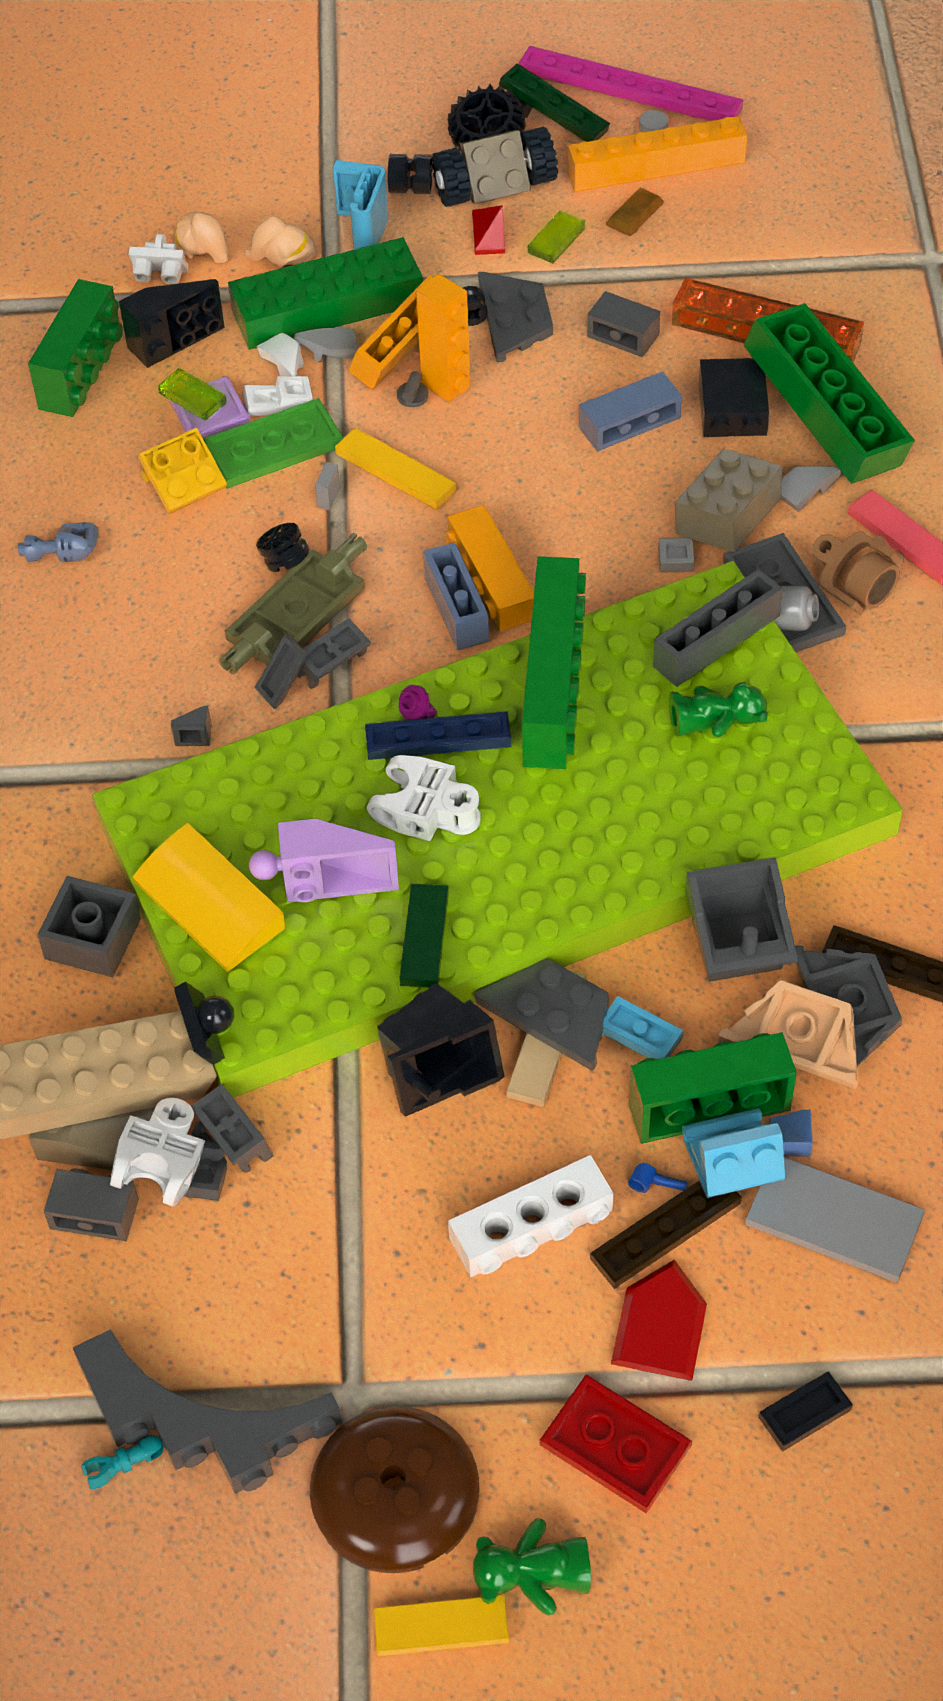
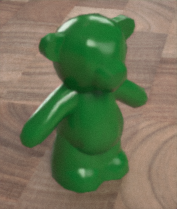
(715, 711)
(532, 1567)

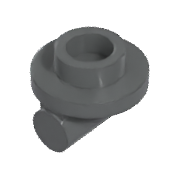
(413, 392)

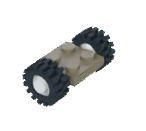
(495, 166)

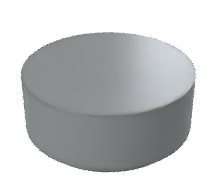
(653, 120)

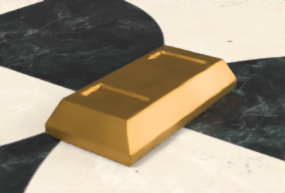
(635, 212)

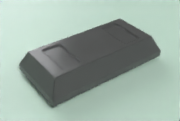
(281, 670)

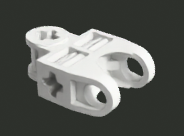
(426, 799)
(159, 1150)

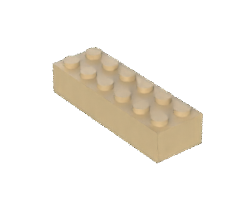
(98, 1073)

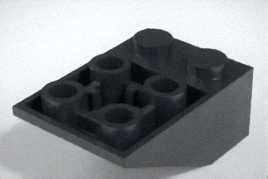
(170, 318)

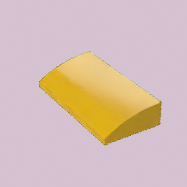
(209, 897)

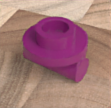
(415, 703)

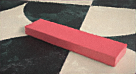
(900, 532)

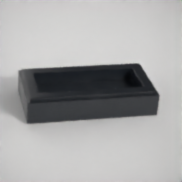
(805, 1411)

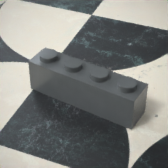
(717, 627)

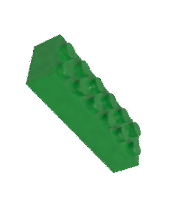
(324, 291)
(828, 393)
(552, 663)

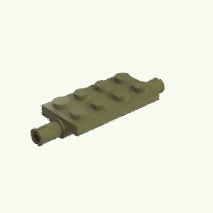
(296, 605)

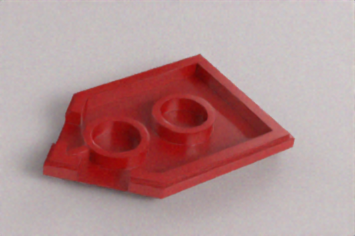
(661, 1324)

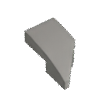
(329, 341)
(805, 482)

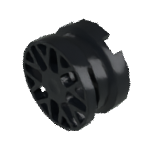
(282, 547)

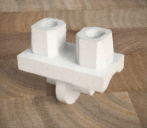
(158, 257)

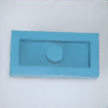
(640, 1030)

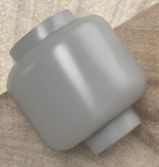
(798, 608)

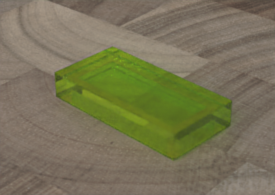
(556, 237)
(192, 394)

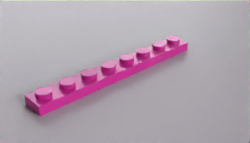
(630, 85)

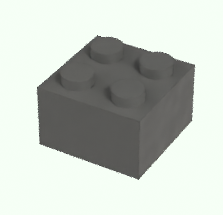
(89, 926)

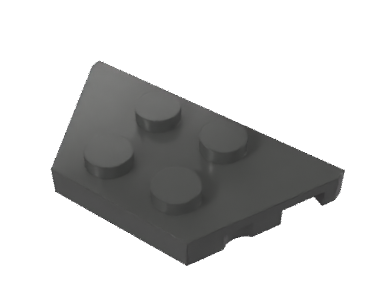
(516, 312)
(857, 981)
(552, 1008)

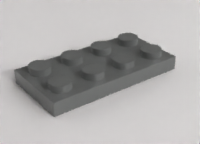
(784, 566)

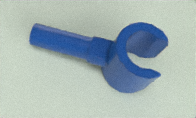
(646, 1174)

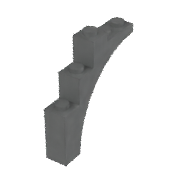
(191, 1431)

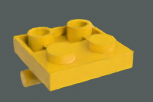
(182, 470)

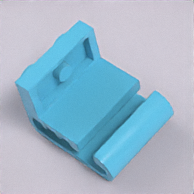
(363, 197)
(735, 1152)

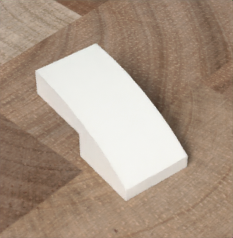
(270, 399)

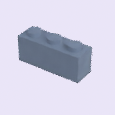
(630, 411)
(456, 596)

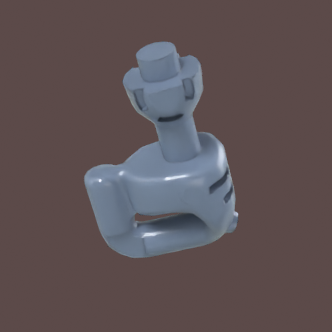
(67, 543)

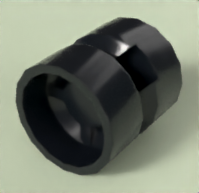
(399, 173)

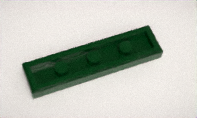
(554, 104)

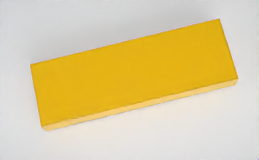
(440, 1626)

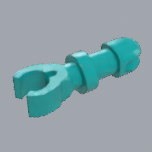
(148, 1448)

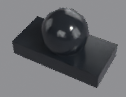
(204, 1020)

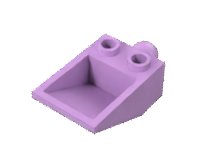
(328, 861)

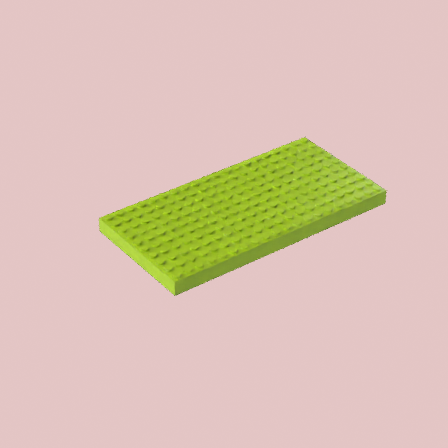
(559, 854)

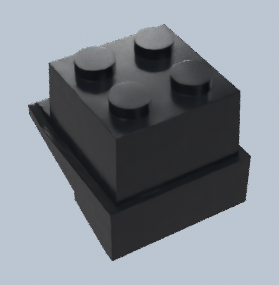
(439, 1049)

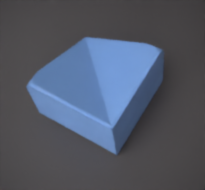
(796, 1132)

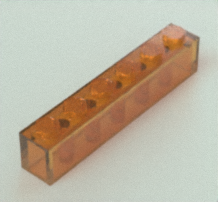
(733, 312)

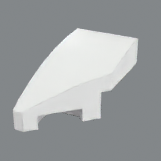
(284, 353)

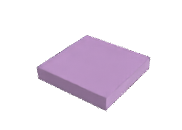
(226, 418)

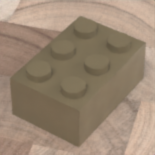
(728, 500)

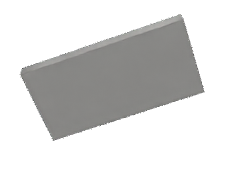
(837, 1219)

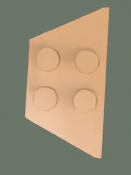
(814, 1026)

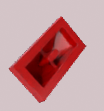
(488, 230)

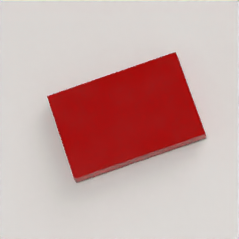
(616, 1443)

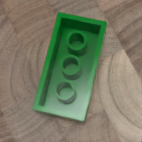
(75, 348)
(711, 1085)

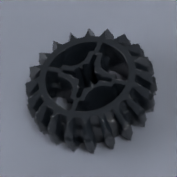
(485, 114)

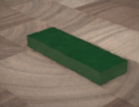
(424, 935)

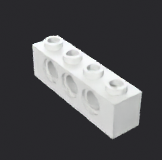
(541, 1198)

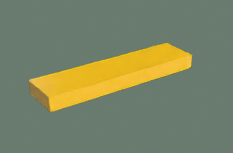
(396, 468)

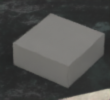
(327, 486)
(676, 555)

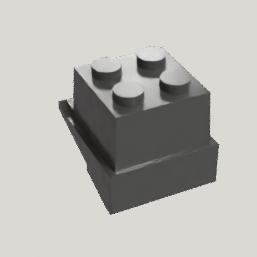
(740, 919)

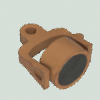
(870, 578)

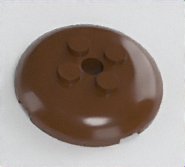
(400, 1526)

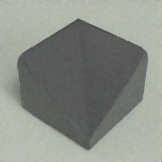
(192, 728)

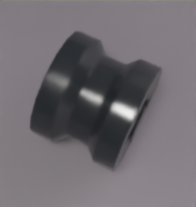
(476, 305)

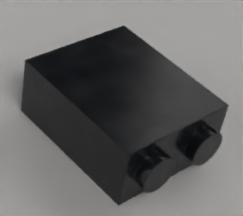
(733, 398)

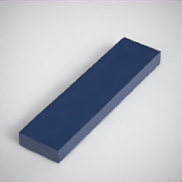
(438, 735)

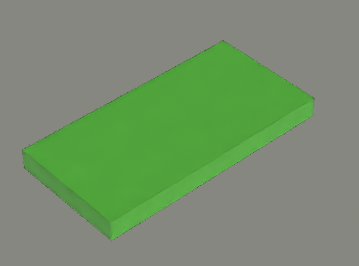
(273, 442)

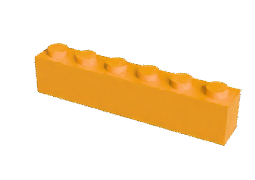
(657, 153)

